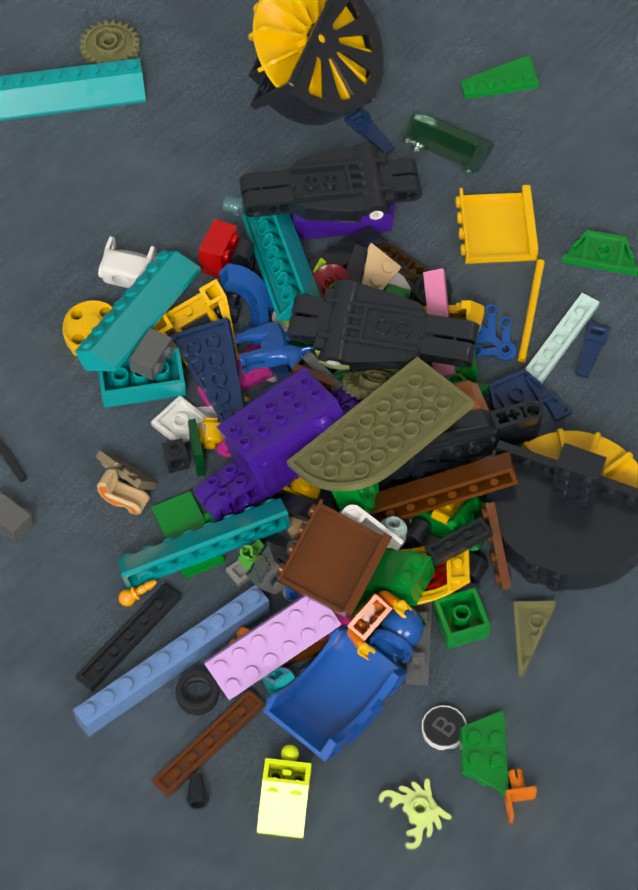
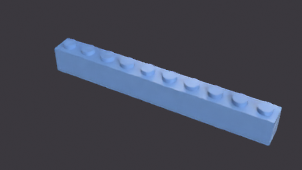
(171, 660)

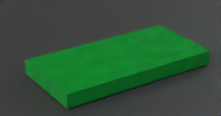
(179, 516)

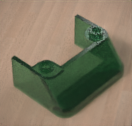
(447, 141)

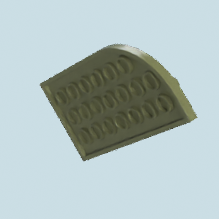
(382, 430)

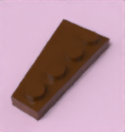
(497, 553)

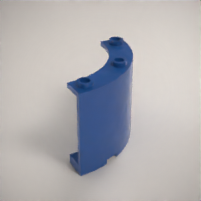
(335, 695)

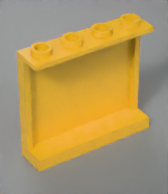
(497, 227)

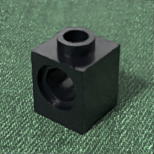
(175, 455)

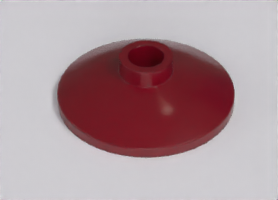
(328, 275)

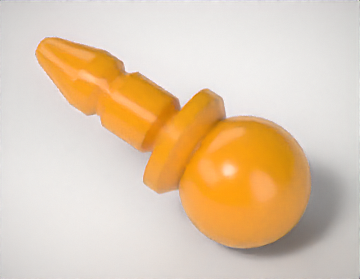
(128, 596)

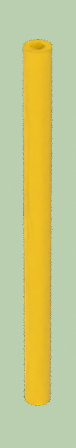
(531, 311)

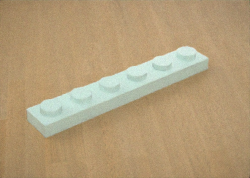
(562, 337)

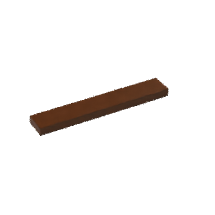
(208, 743)

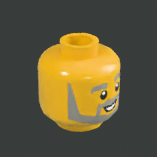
(209, 433)

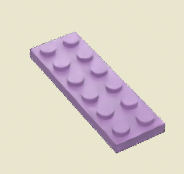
(270, 645)

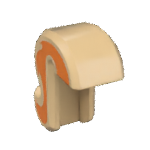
(121, 494)

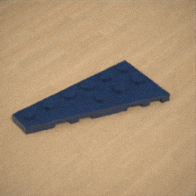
(214, 363)

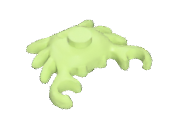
(419, 808)

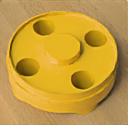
(88, 315)

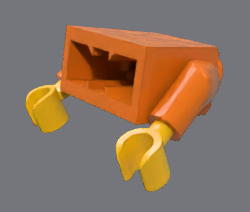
(369, 617)

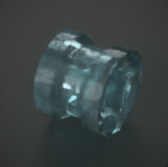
(233, 204)

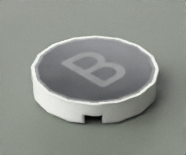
(442, 727)

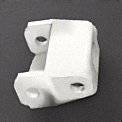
(123, 266)

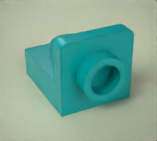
(278, 679)

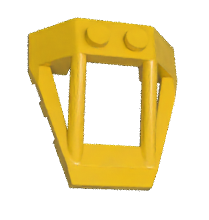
(195, 308)

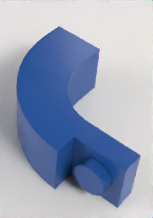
(251, 288)

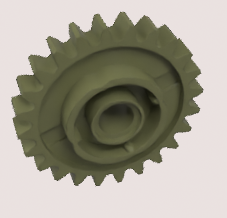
(109, 43)
(364, 382)

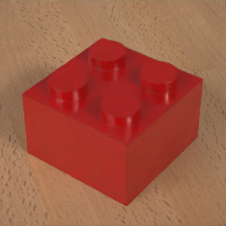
(217, 247)

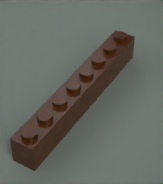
(446, 488)

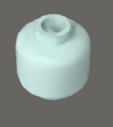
(396, 526)

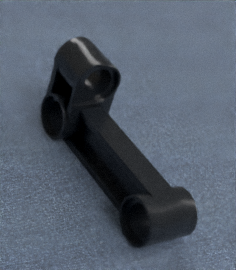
(245, 257)

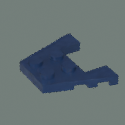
(524, 387)

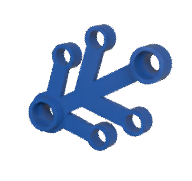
(489, 336)

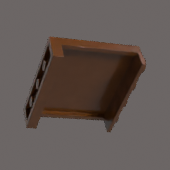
(332, 559)

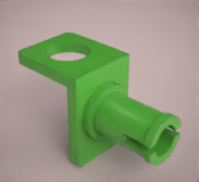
(248, 555)

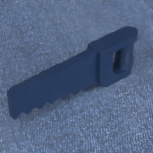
(369, 130)
(591, 348)

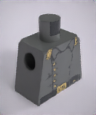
(265, 566)

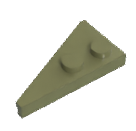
(529, 626)

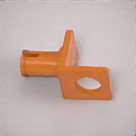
(518, 792)

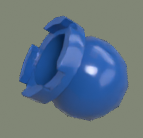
(398, 634)

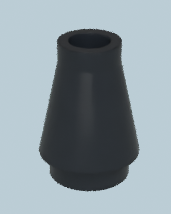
(197, 793)

